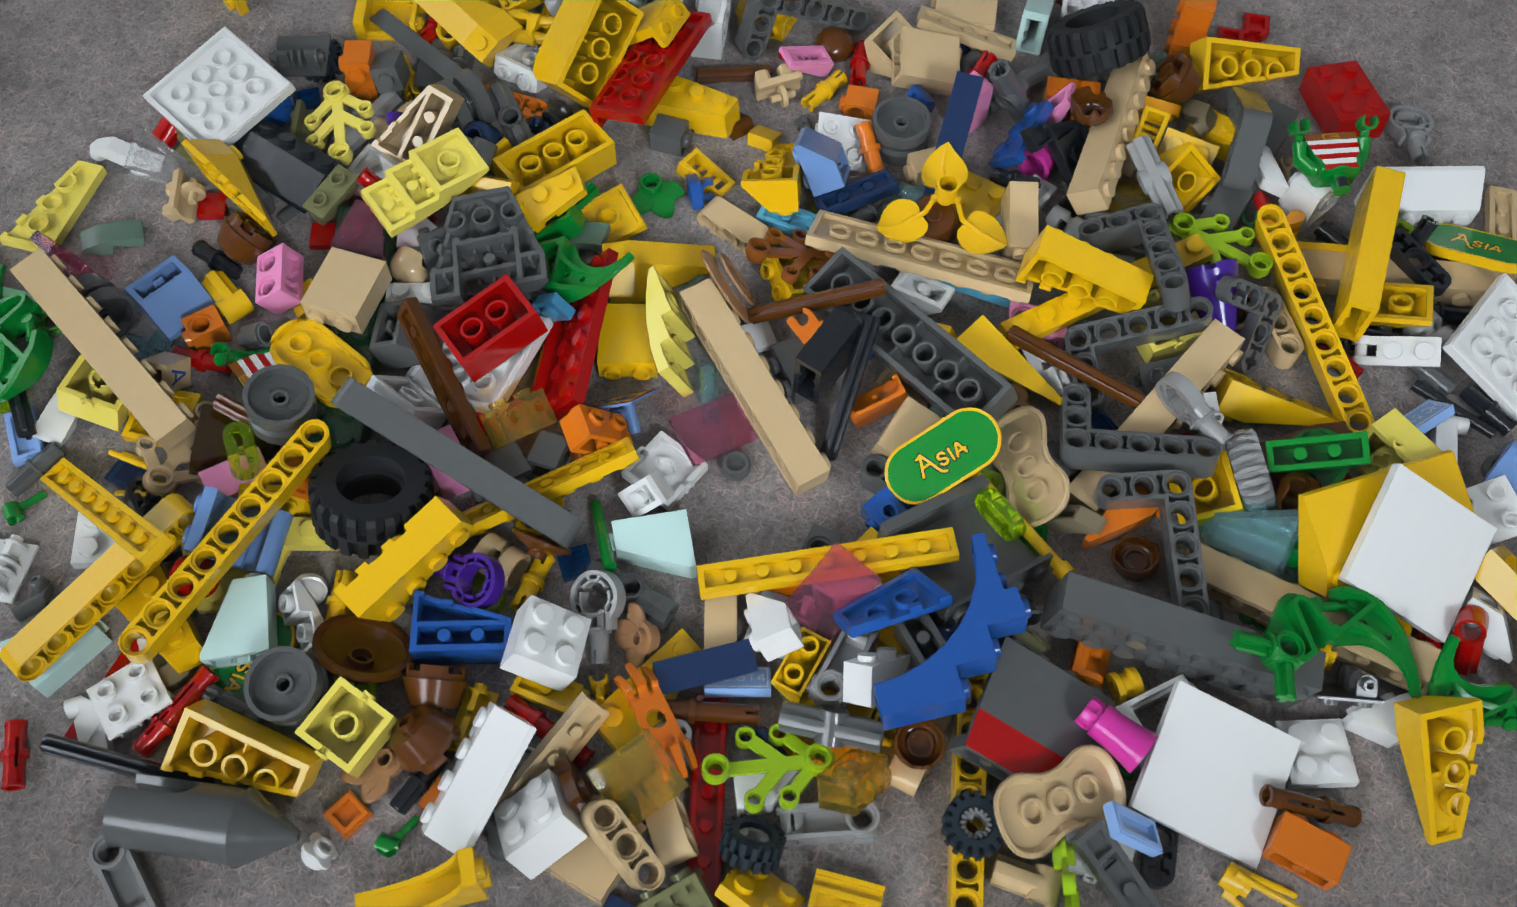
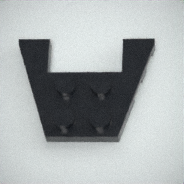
(1065, 147)

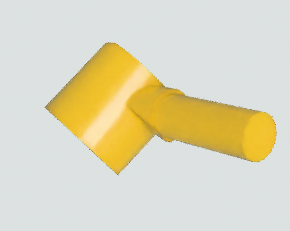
(599, 688)

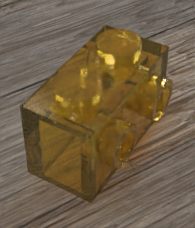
(517, 418)
(853, 781)

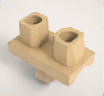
(777, 88)
(183, 197)

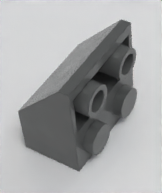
(389, 340)

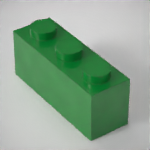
(1318, 453)

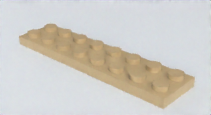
(923, 257)

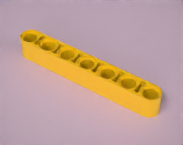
(90, 596)

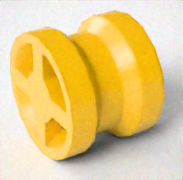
(1124, 685)

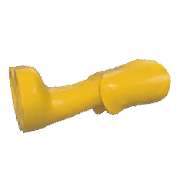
(532, 22)

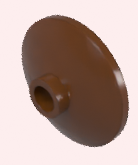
(538, 545)

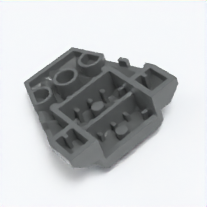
(482, 244)

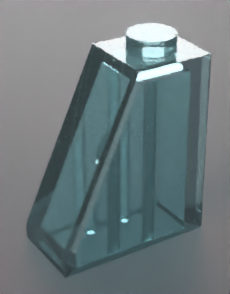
(1255, 537)

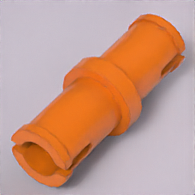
(869, 146)

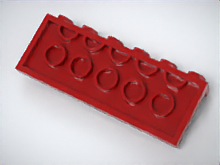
(647, 74)
(571, 347)

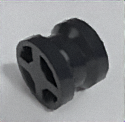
(558, 113)

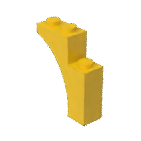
(451, 884)

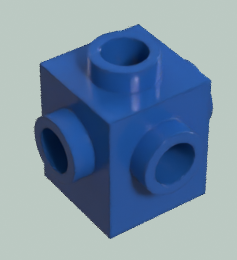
(880, 505)

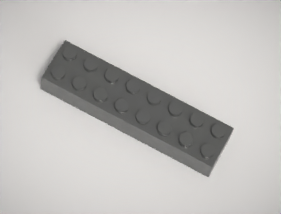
(917, 346)
(1166, 638)

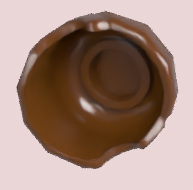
(836, 42)
(1090, 108)
(1291, 486)
(1141, 554)
(919, 744)

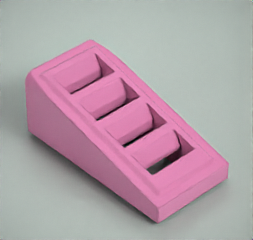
(808, 59)
(1061, 103)

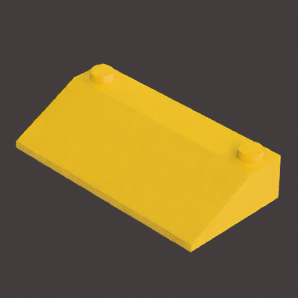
(1336, 513)

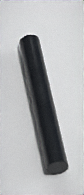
(1475, 422)

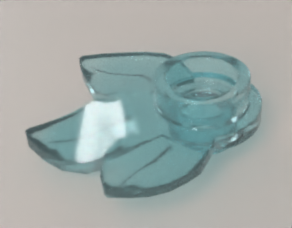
(150, 346)

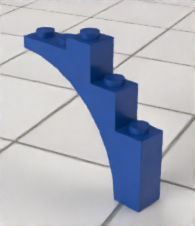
(940, 683)

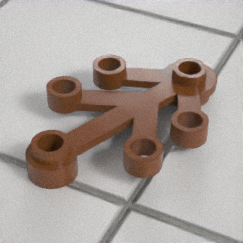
(759, 249)

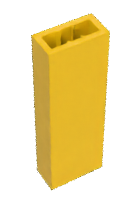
(1368, 253)

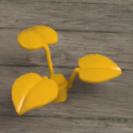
(946, 174)

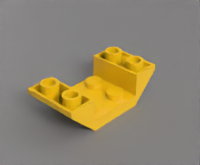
(799, 668)

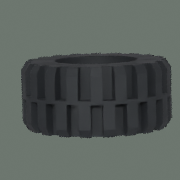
(1098, 39)
(363, 471)

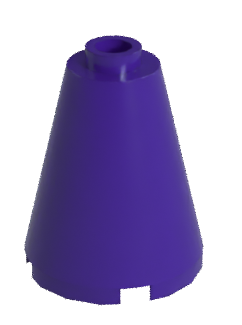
(1203, 283)

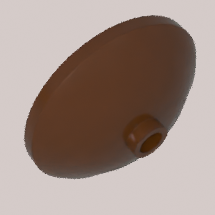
(361, 648)

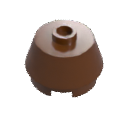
(1176, 79)
(941, 220)
(243, 238)
(435, 686)
(423, 738)

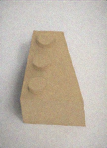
(424, 120)

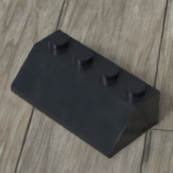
(284, 163)

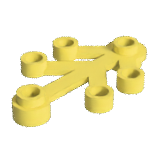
(335, 97)

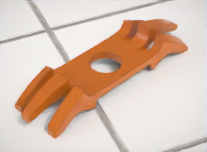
(652, 699)

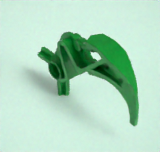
(569, 269)
(18, 315)
(1300, 624)
(1493, 696)

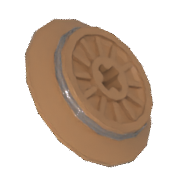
(730, 283)

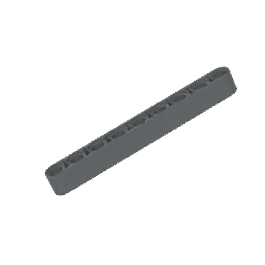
(457, 462)

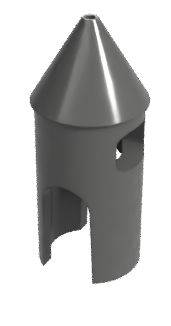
(196, 821)

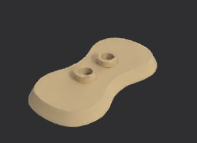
(1031, 477)
(1044, 807)

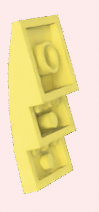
(424, 181)
(668, 332)

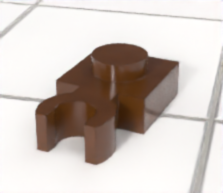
(576, 790)

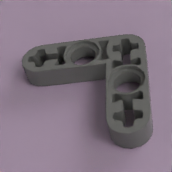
(1262, 305)

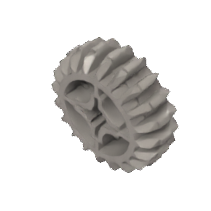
(1250, 470)

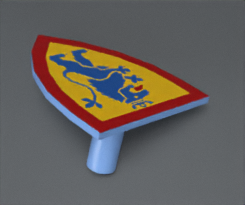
(628, 410)

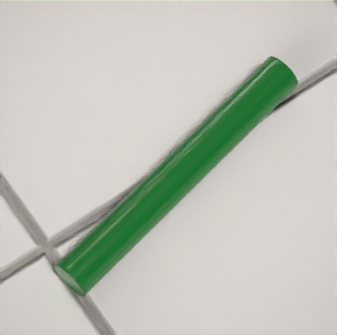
(602, 535)

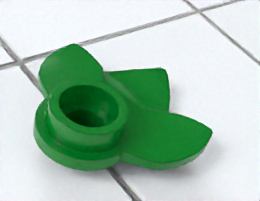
(659, 198)

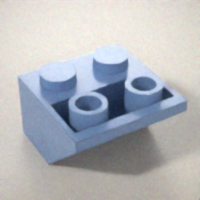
(821, 160)
(169, 295)

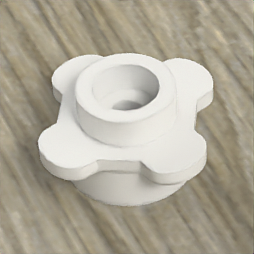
(318, 852)

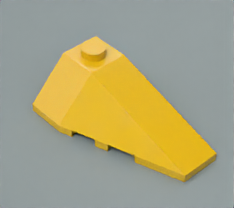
(475, 25)
(226, 171)
(775, 180)
(674, 261)
(1003, 358)
(1247, 402)
(1438, 751)

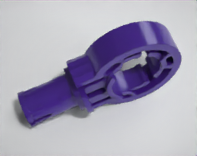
(463, 575)

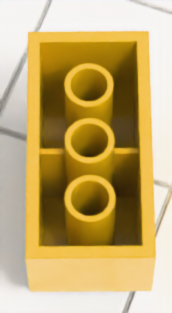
(585, 46)

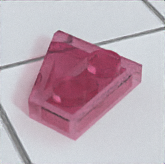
(361, 232)
(71, 261)

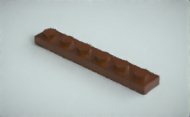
(442, 378)

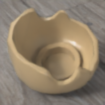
(407, 266)

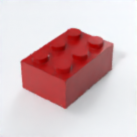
(1340, 95)
(490, 328)

